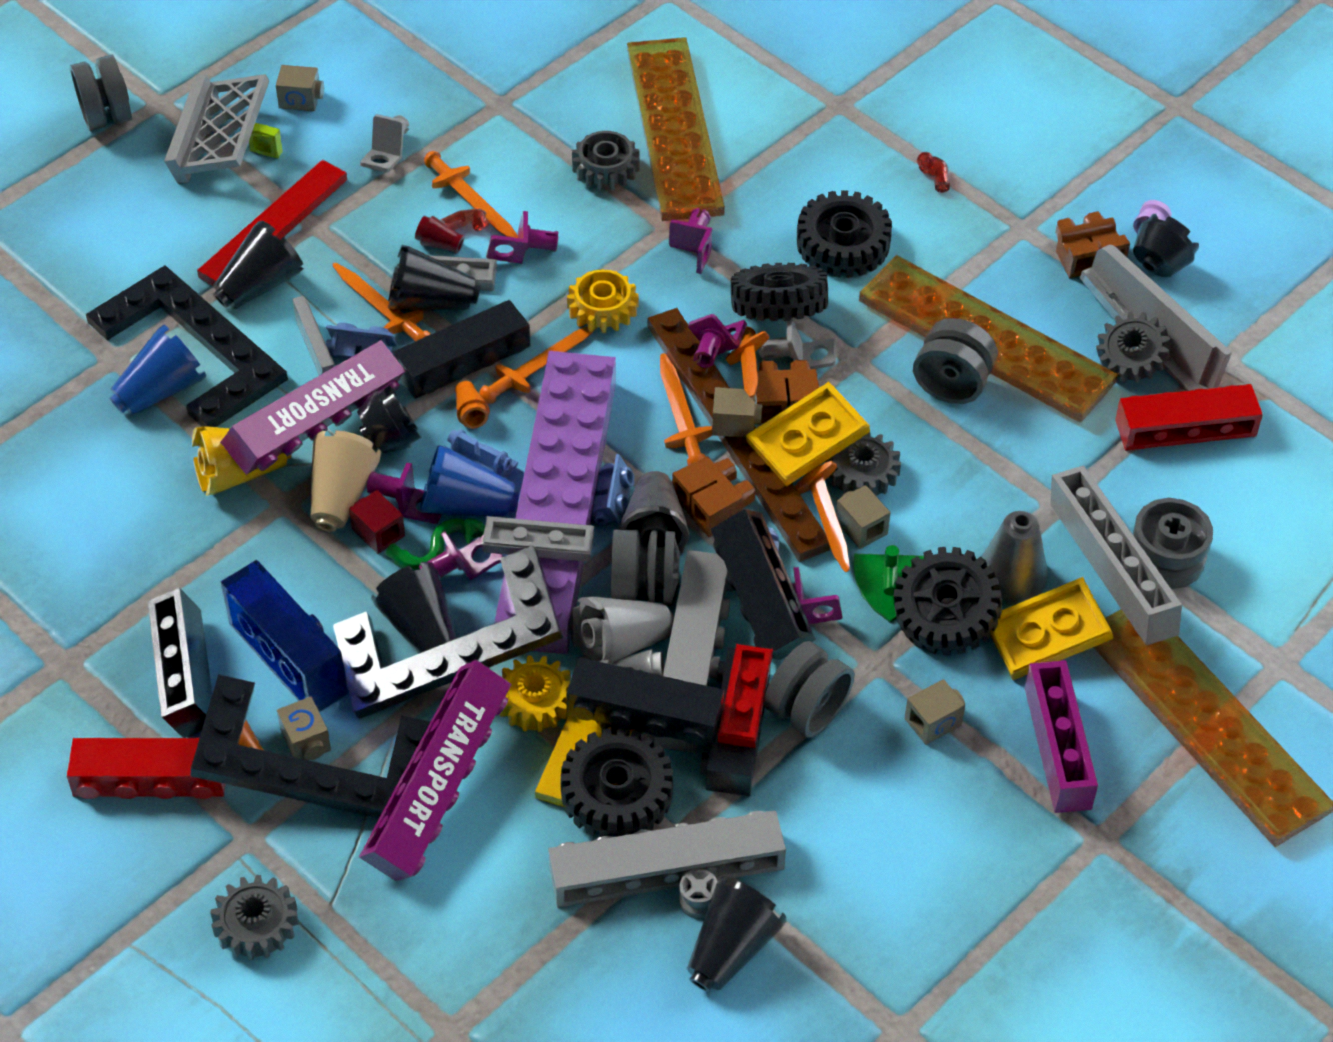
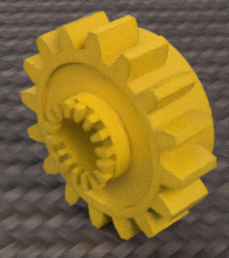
(602, 300)
(536, 694)

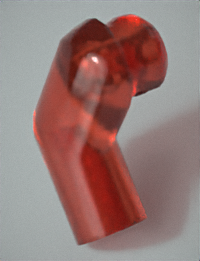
(936, 169)
(465, 217)

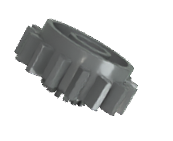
(605, 159)
(1134, 332)
(868, 464)
(259, 936)

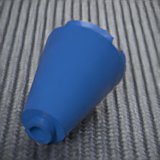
(156, 373)
(466, 488)

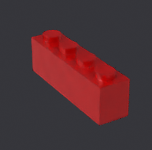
(1188, 417)
(137, 769)

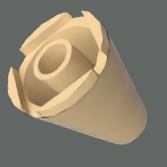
(339, 476)

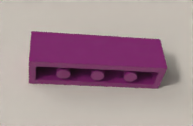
(1061, 737)

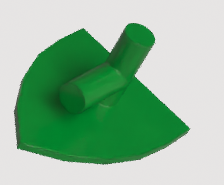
(877, 578)

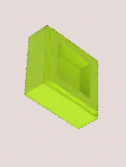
(266, 141)

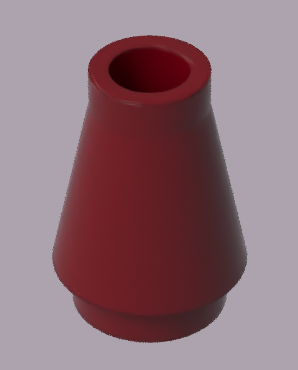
(438, 235)

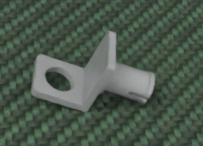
(386, 142)
(797, 350)

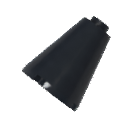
(256, 267)
(429, 284)
(416, 606)
(731, 934)

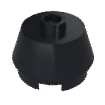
(1164, 246)
(387, 422)

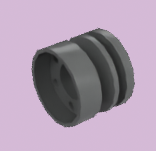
(644, 567)

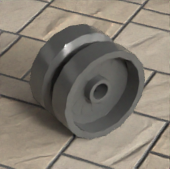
(105, 91)
(955, 361)
(1175, 539)
(809, 689)

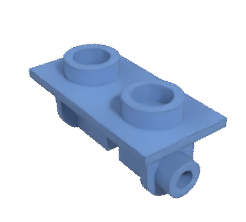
(348, 337)
(481, 453)
(615, 484)

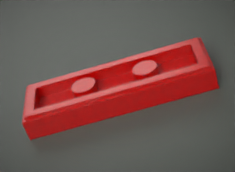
(745, 696)

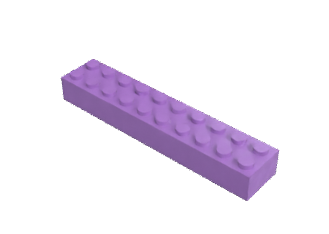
(565, 468)

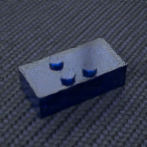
(284, 636)

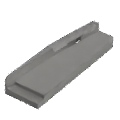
(1121, 287)

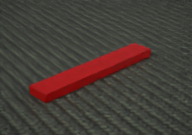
(282, 214)

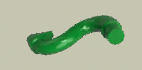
(470, 528)

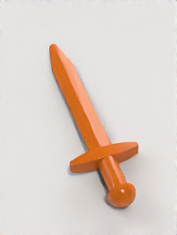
(454, 178)
(398, 321)
(746, 354)
(516, 378)
(688, 435)
(816, 483)

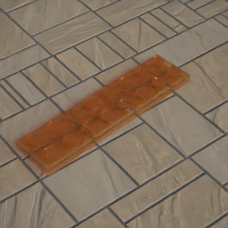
(674, 129)
(1024, 354)
(1217, 731)

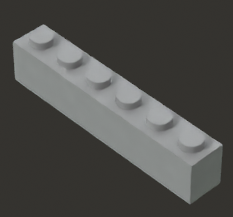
(1116, 555)
(697, 627)
(661, 857)

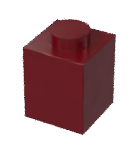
(377, 521)

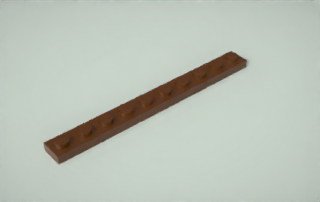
(780, 501)

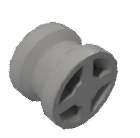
(696, 883)

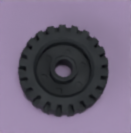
(844, 233)
(779, 291)
(953, 624)
(611, 759)

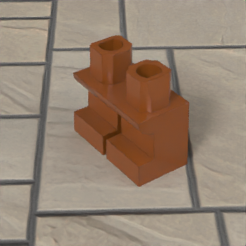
(1080, 243)
(777, 384)
(708, 494)

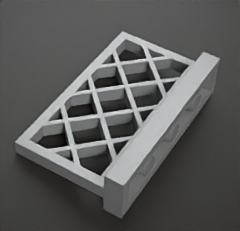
(196, 123)

